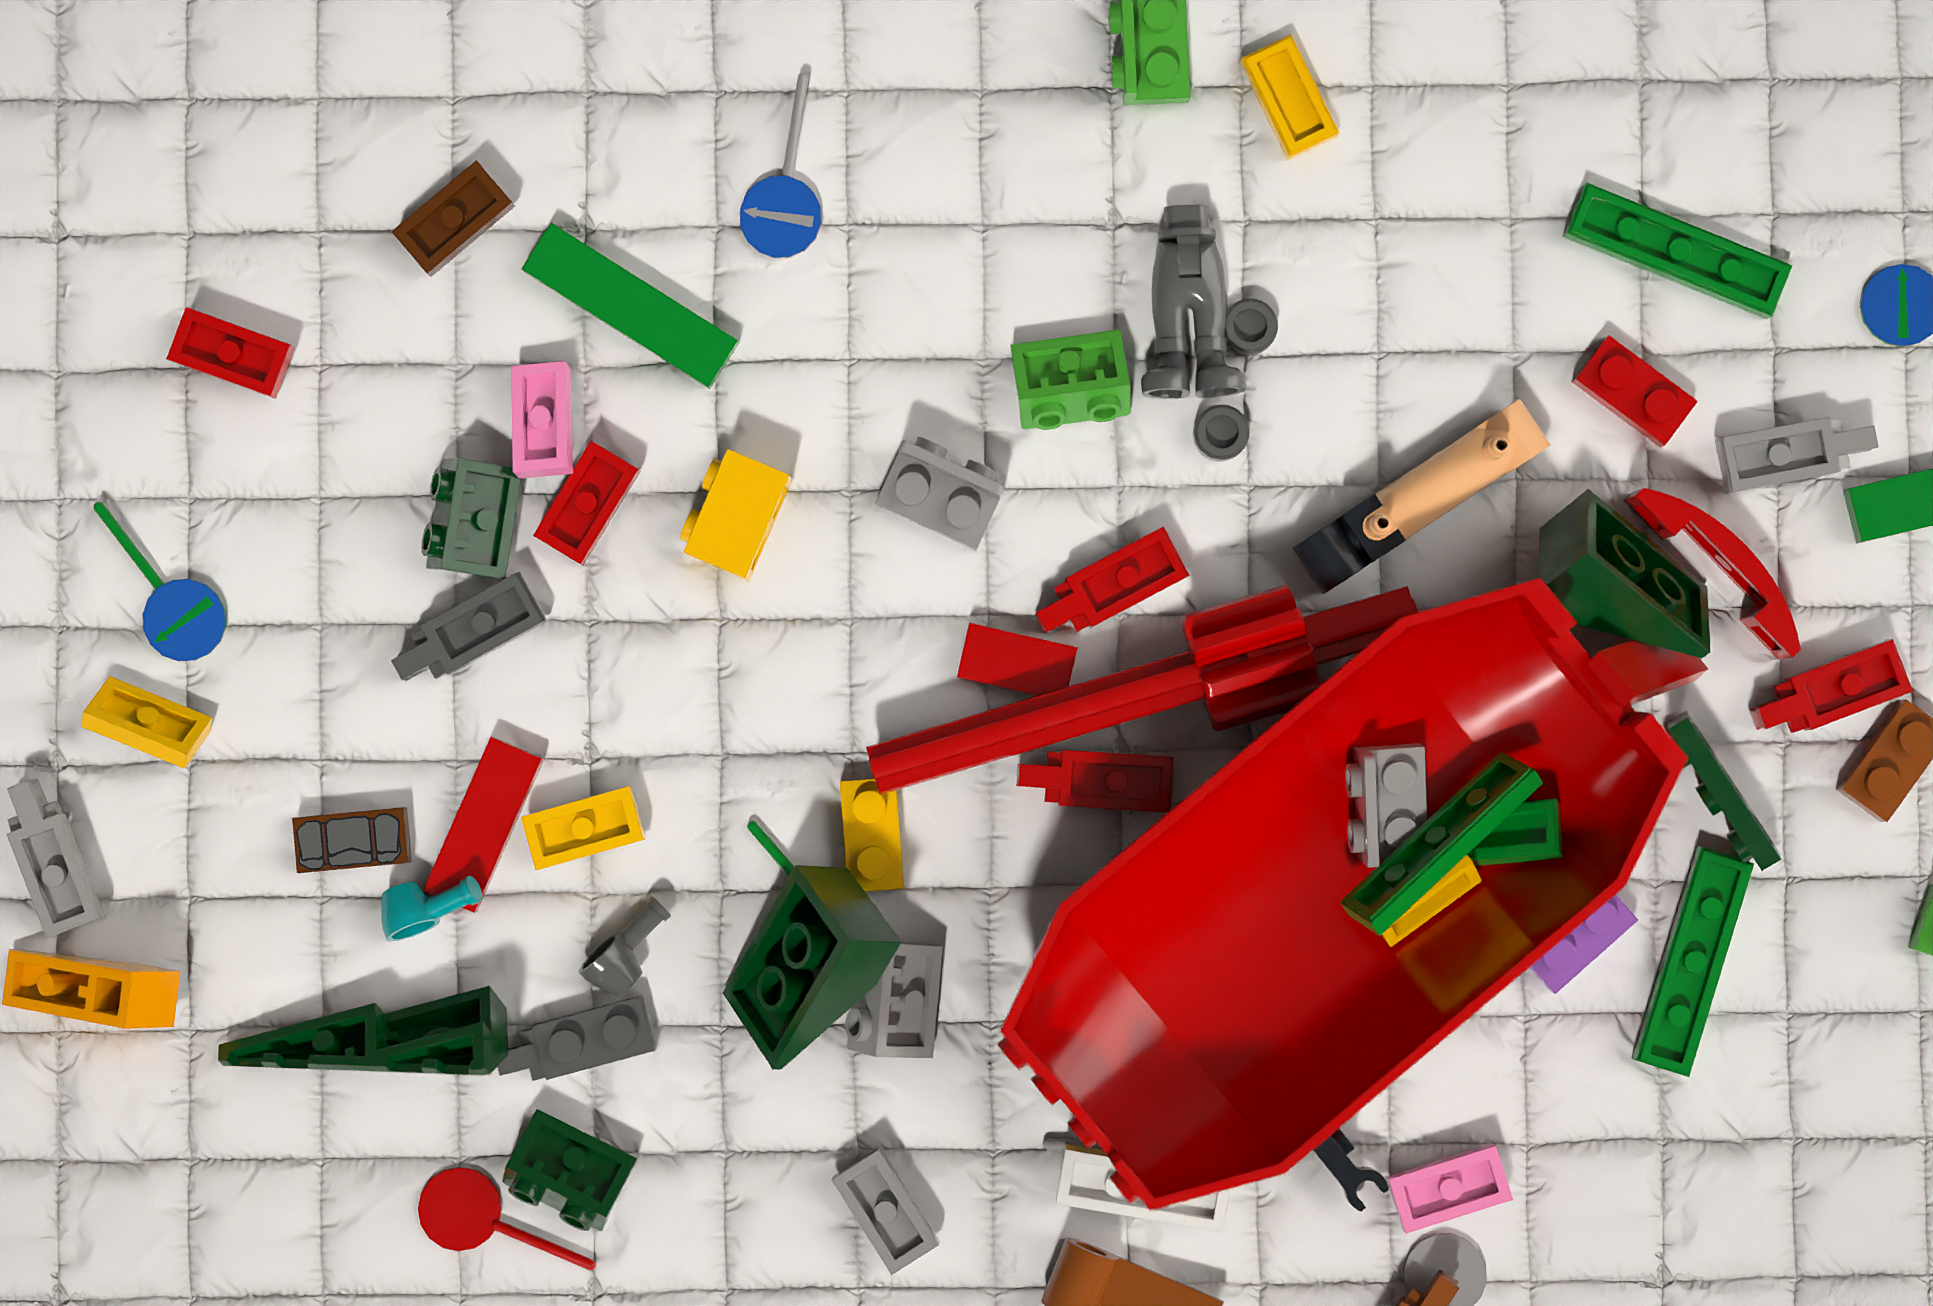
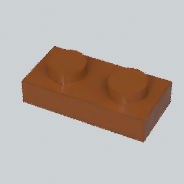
(1891, 762)

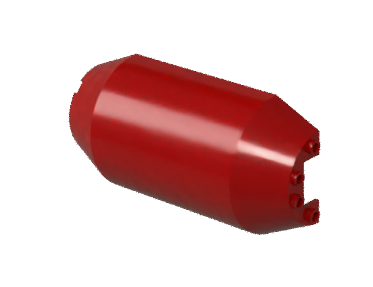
(1214, 991)

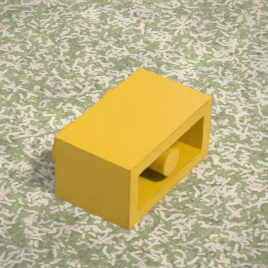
(736, 514)

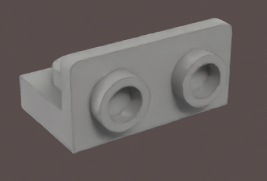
(941, 493)
(1388, 798)
(901, 1009)

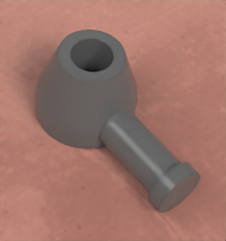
(613, 963)

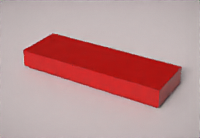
(1641, 671)
(485, 818)

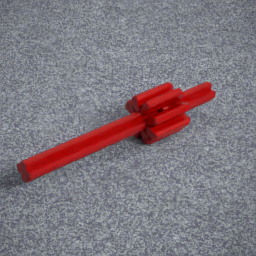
(1240, 660)

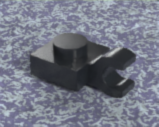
(1334, 1156)

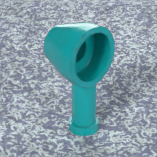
(410, 912)

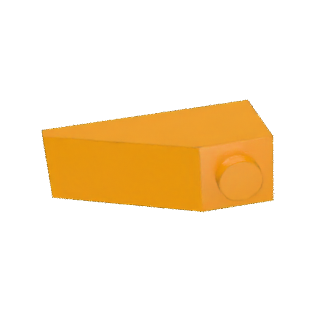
(91, 989)

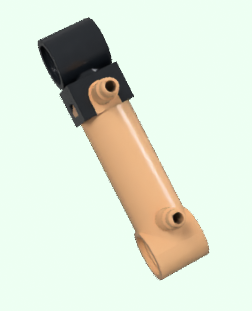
(1421, 496)

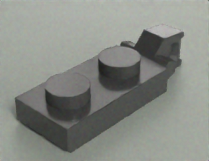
(472, 629)
(582, 1040)

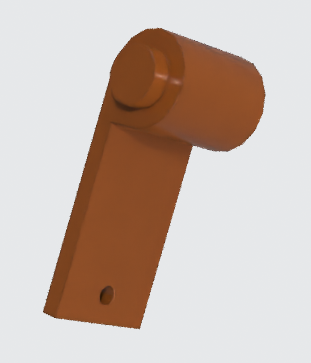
(1100, 1278)

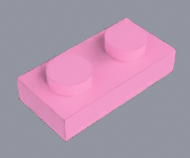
(541, 419)
(1449, 1188)

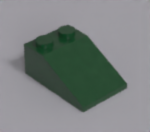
(1621, 580)
(809, 961)

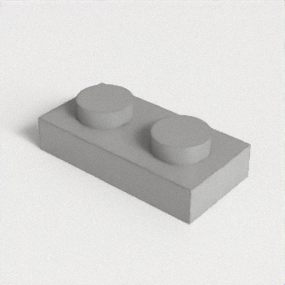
(885, 1210)

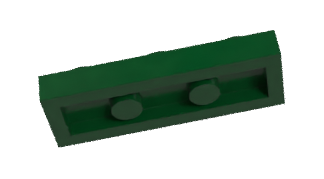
(1722, 794)

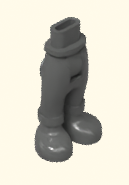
(1192, 277)

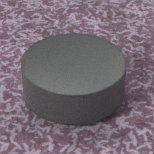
(1250, 327)
(1221, 433)

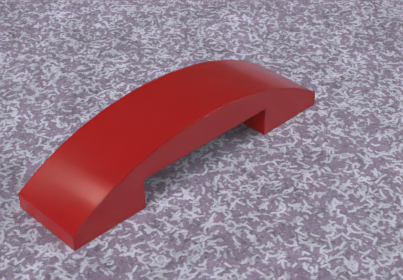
(1770, 616)

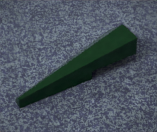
(436, 1037)

